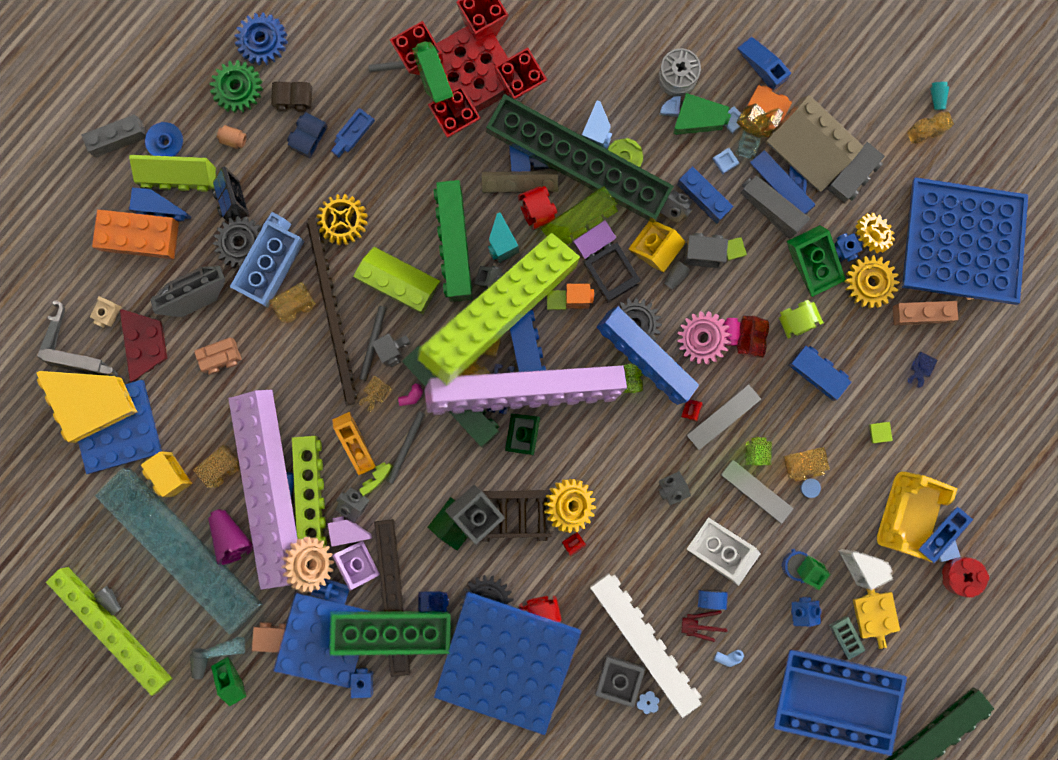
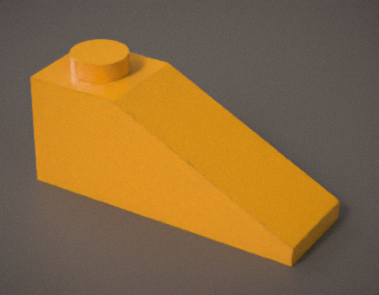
(353, 443)

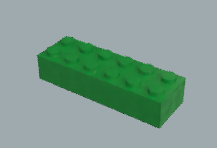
(454, 241)
(389, 633)

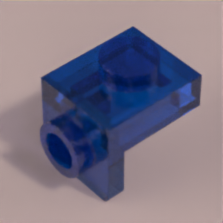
(432, 601)

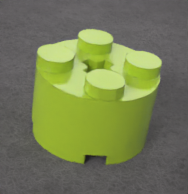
(800, 319)

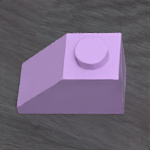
(346, 531)

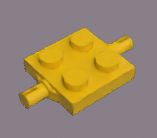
(876, 616)

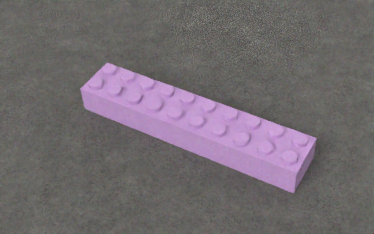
(524, 389)
(264, 483)

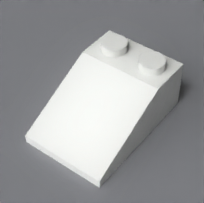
(724, 551)

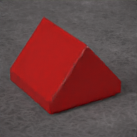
(692, 410)
(574, 544)

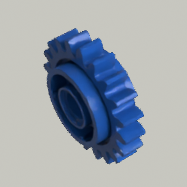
(269, 46)

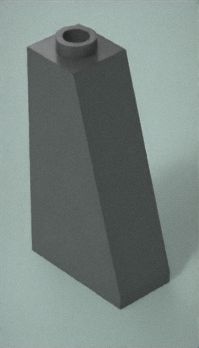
(774, 206)

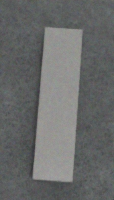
(757, 491)

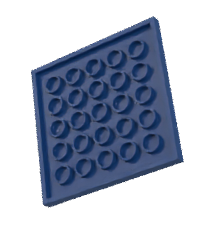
(965, 241)
(507, 663)

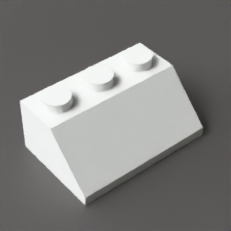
(866, 570)

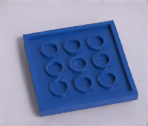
(125, 440)
(306, 643)

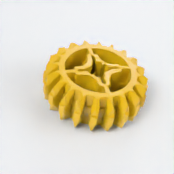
(346, 214)

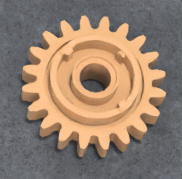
(307, 578)

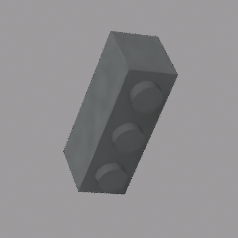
(114, 136)
(856, 173)

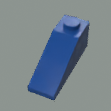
(945, 534)

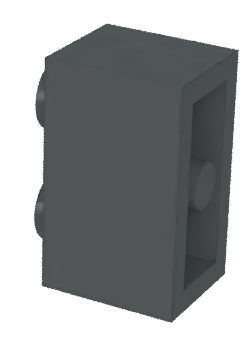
(389, 350)

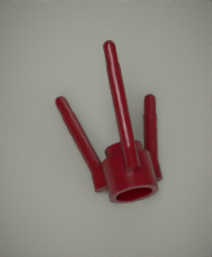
(691, 626)

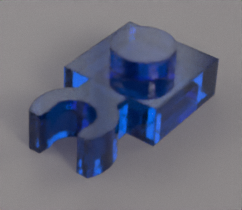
(923, 366)

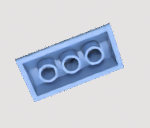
(267, 263)

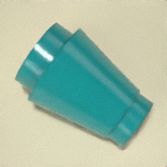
(939, 95)

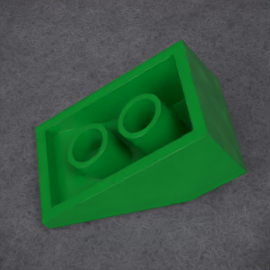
(816, 260)

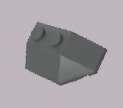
(189, 292)

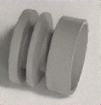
(675, 82)

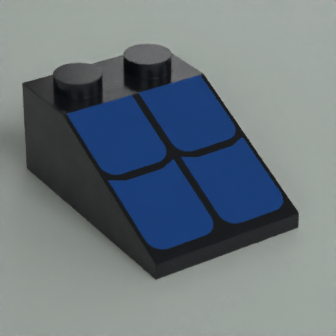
(229, 195)

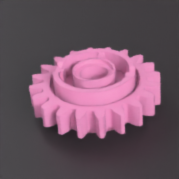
(716, 340)

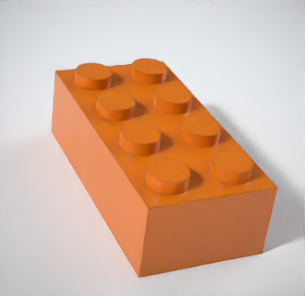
(135, 234)

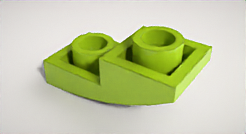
(380, 475)

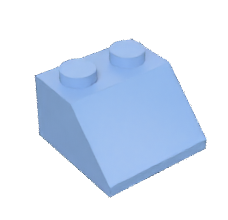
(598, 127)

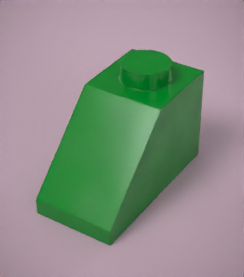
(228, 682)

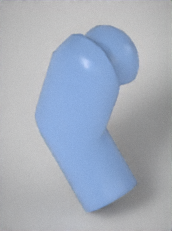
(731, 659)

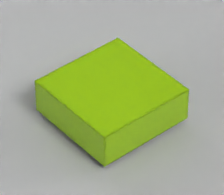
(735, 249)
(556, 300)
(880, 432)

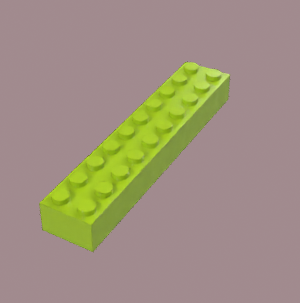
(498, 309)

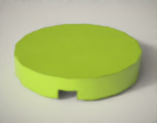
(628, 150)

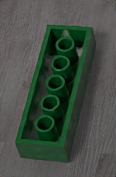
(474, 423)

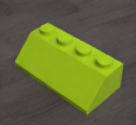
(173, 172)
(397, 280)

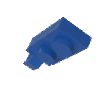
(352, 132)

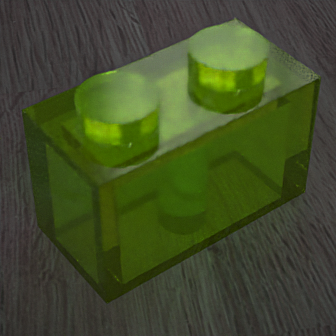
(758, 452)

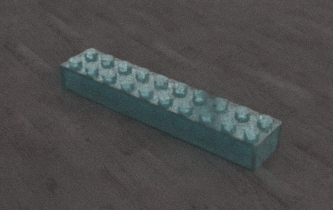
(178, 550)

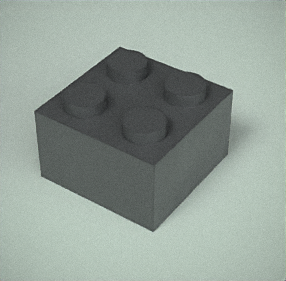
(705, 251)
(475, 514)
(619, 680)

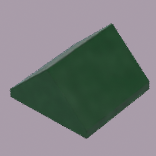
(522, 434)
(446, 529)

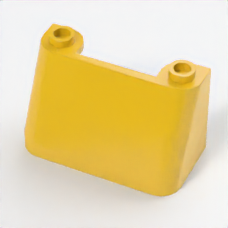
(912, 512)

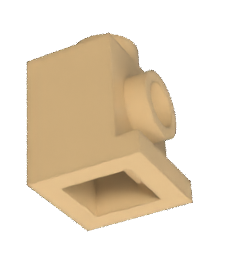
(111, 312)

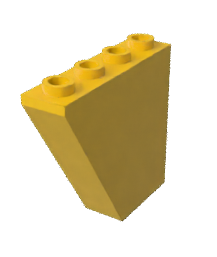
(85, 402)

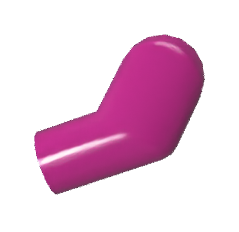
(413, 397)

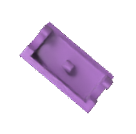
(594, 239)

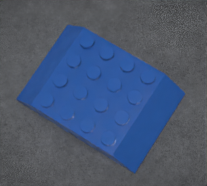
(840, 701)

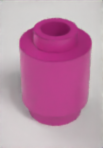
(734, 330)

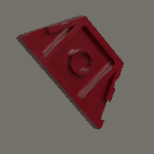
(143, 343)

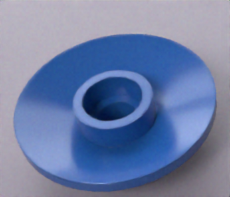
(158, 134)

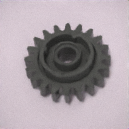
(230, 235)
(644, 315)

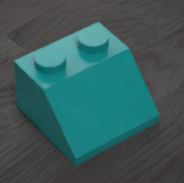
(502, 241)

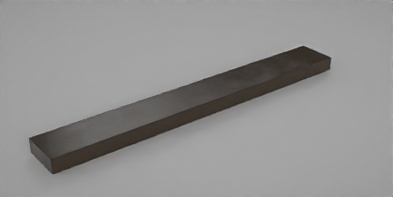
(390, 584)

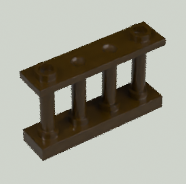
(521, 497)

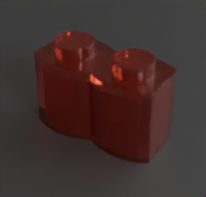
(753, 336)

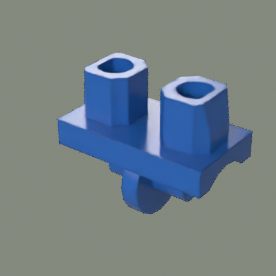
(332, 591)

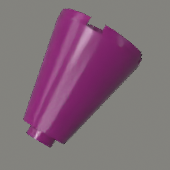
(227, 538)

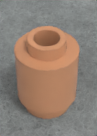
(231, 137)

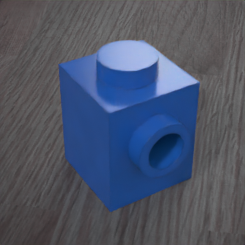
(362, 683)

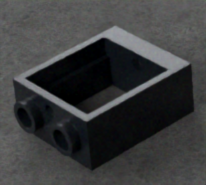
(621, 289)

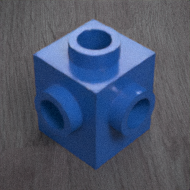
(843, 251)
(806, 612)

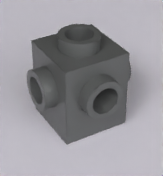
(676, 207)
(488, 276)
(674, 488)
(351, 504)

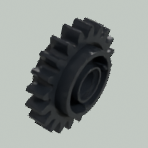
(489, 589)

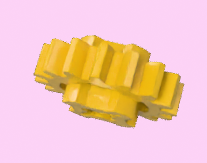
(875, 233)

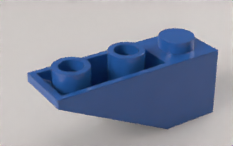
(765, 63)
(150, 203)

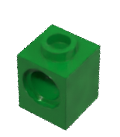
(813, 572)

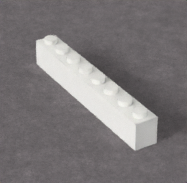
(646, 646)

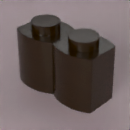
(291, 96)

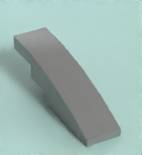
(724, 417)

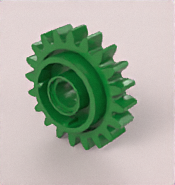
(244, 94)

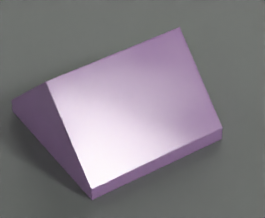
(356, 565)

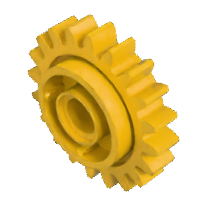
(863, 290)
(568, 492)

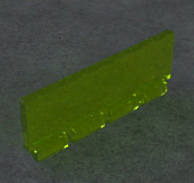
(584, 213)

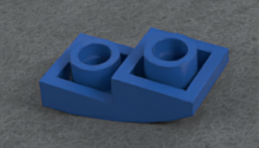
(519, 160)

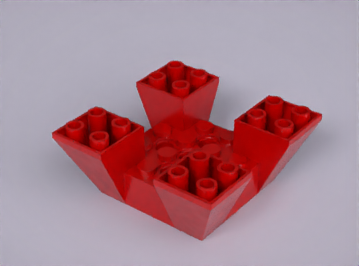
(478, 42)

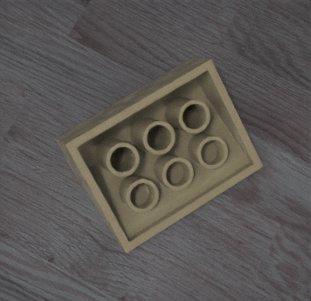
(814, 143)

